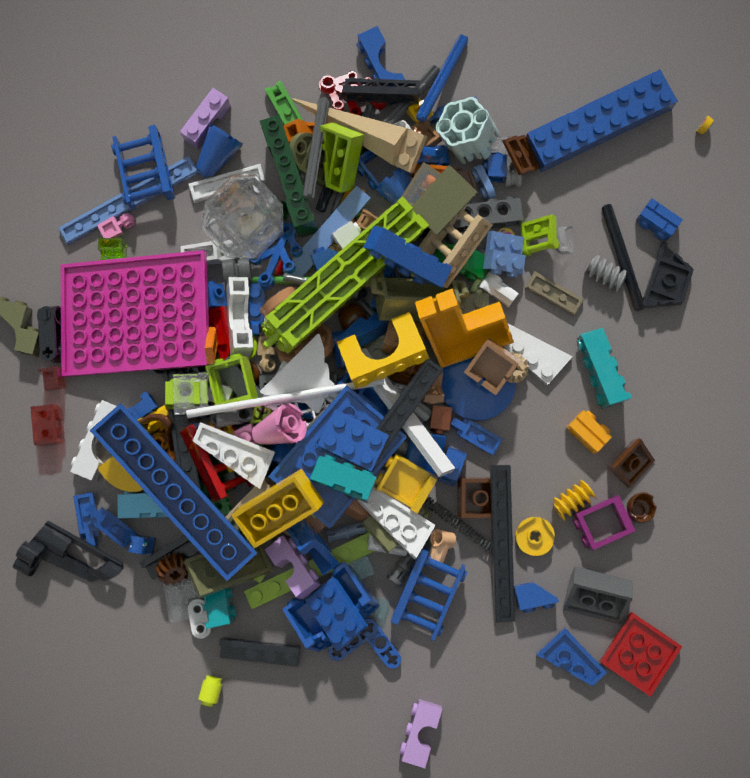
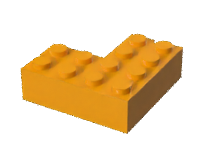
(460, 335)

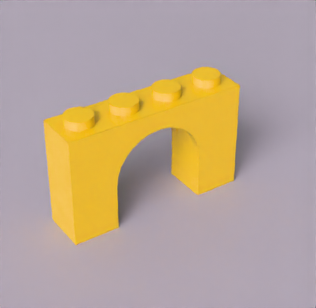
(367, 370)

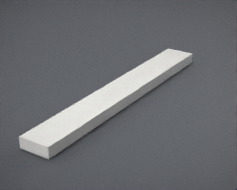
(415, 430)

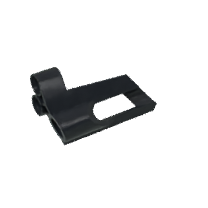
(52, 544)

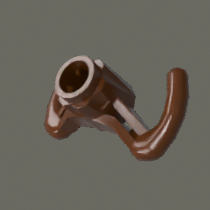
(164, 436)

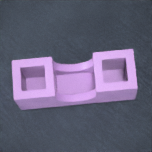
(212, 107)
(303, 578)
(425, 715)

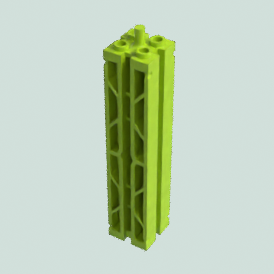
(336, 281)

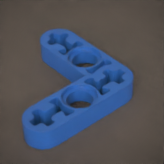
(371, 637)

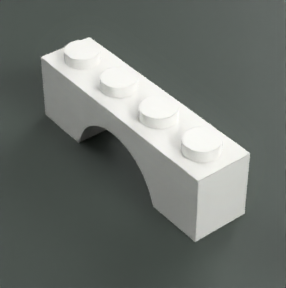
(237, 307)
(87, 459)

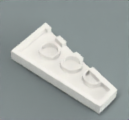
(541, 357)
(238, 454)
(399, 521)

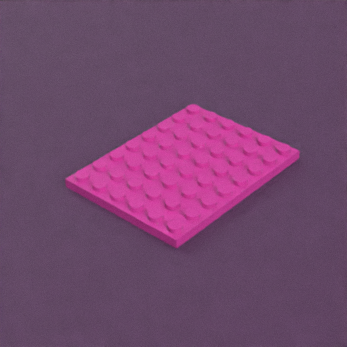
(134, 314)

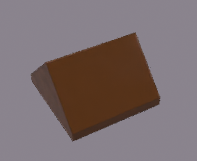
(631, 462)

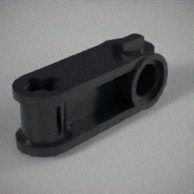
(50, 333)

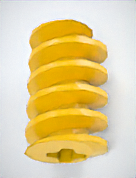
(572, 499)

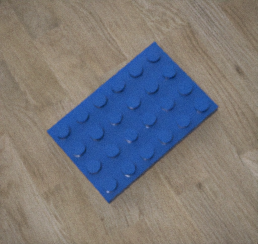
(306, 452)

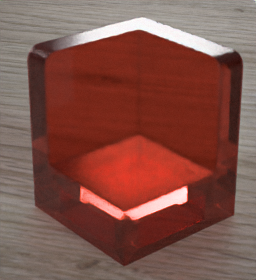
(52, 378)

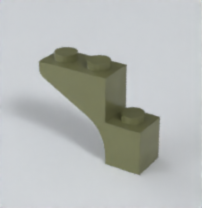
(18, 316)

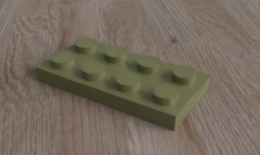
(209, 581)

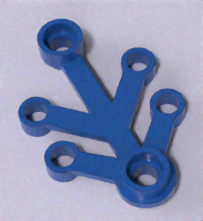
(277, 252)

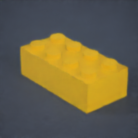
(278, 508)

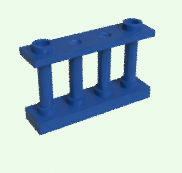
(160, 171)
(408, 595)

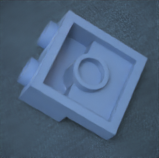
(504, 254)

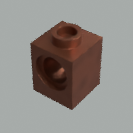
(440, 419)

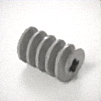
(606, 273)

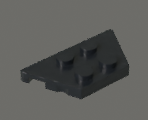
(667, 280)

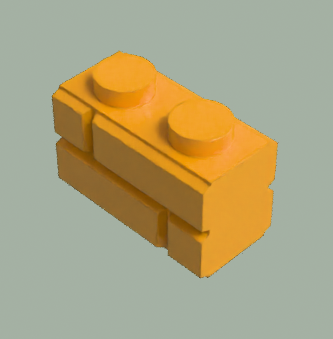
(589, 431)

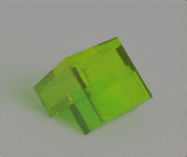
(112, 248)

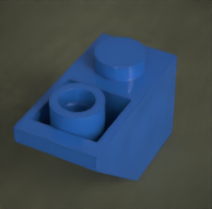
(532, 595)

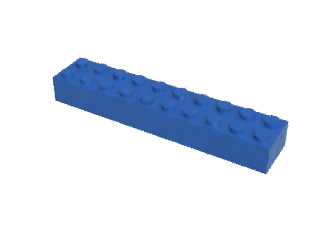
(173, 491)

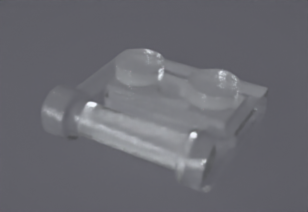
(184, 392)

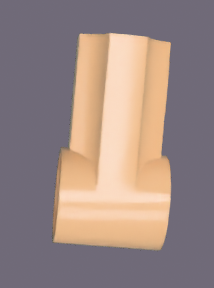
(441, 542)

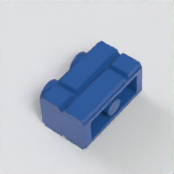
(658, 220)

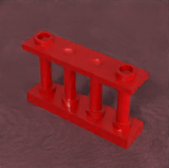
(206, 469)

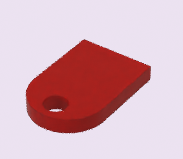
(219, 319)

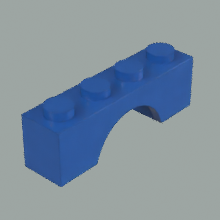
(372, 45)

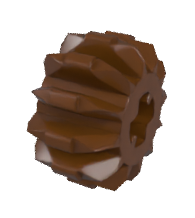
(172, 569)

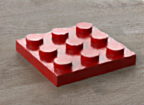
(640, 654)

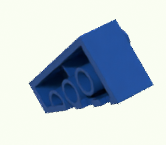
(406, 257)

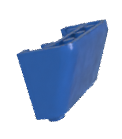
(306, 624)

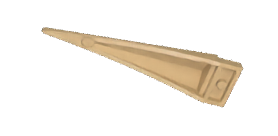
(390, 142)

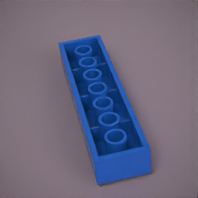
(601, 120)

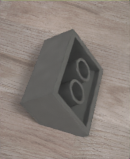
(598, 595)

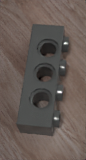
(509, 204)

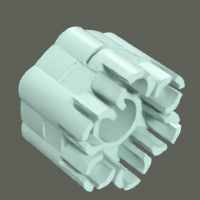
(467, 129)

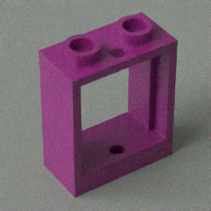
(621, 514)

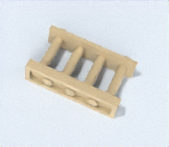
(466, 242)

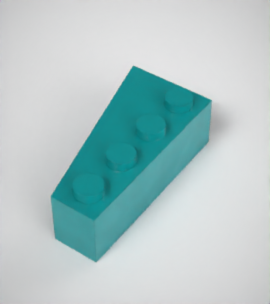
(602, 369)

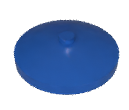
(469, 397)

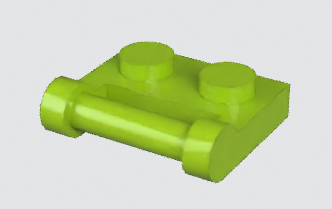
(539, 229)

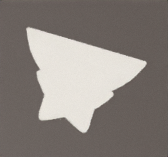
(303, 373)

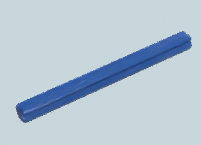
(442, 78)

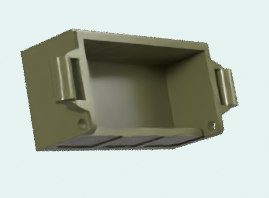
(398, 295)

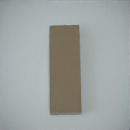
(554, 293)

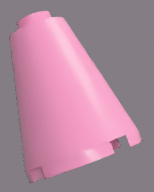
(281, 426)

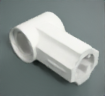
(495, 287)

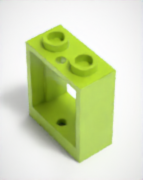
(215, 380)

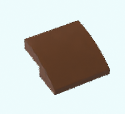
(521, 154)

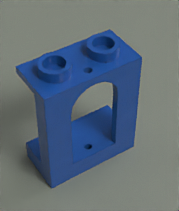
(310, 541)

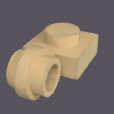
(266, 364)

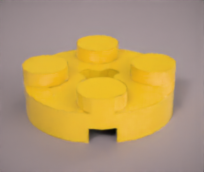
(523, 535)

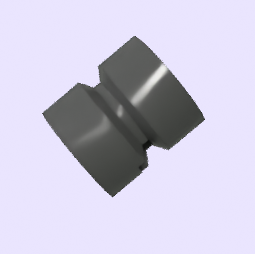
(238, 268)

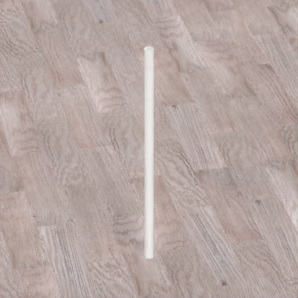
(275, 399)

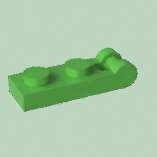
(283, 103)

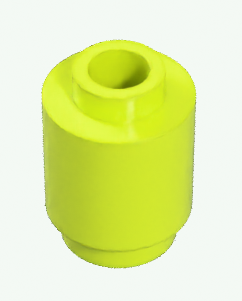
(210, 690)

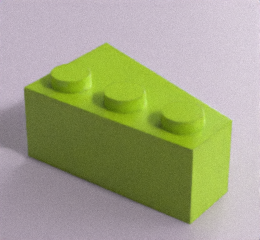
(341, 155)

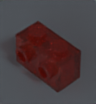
(47, 425)

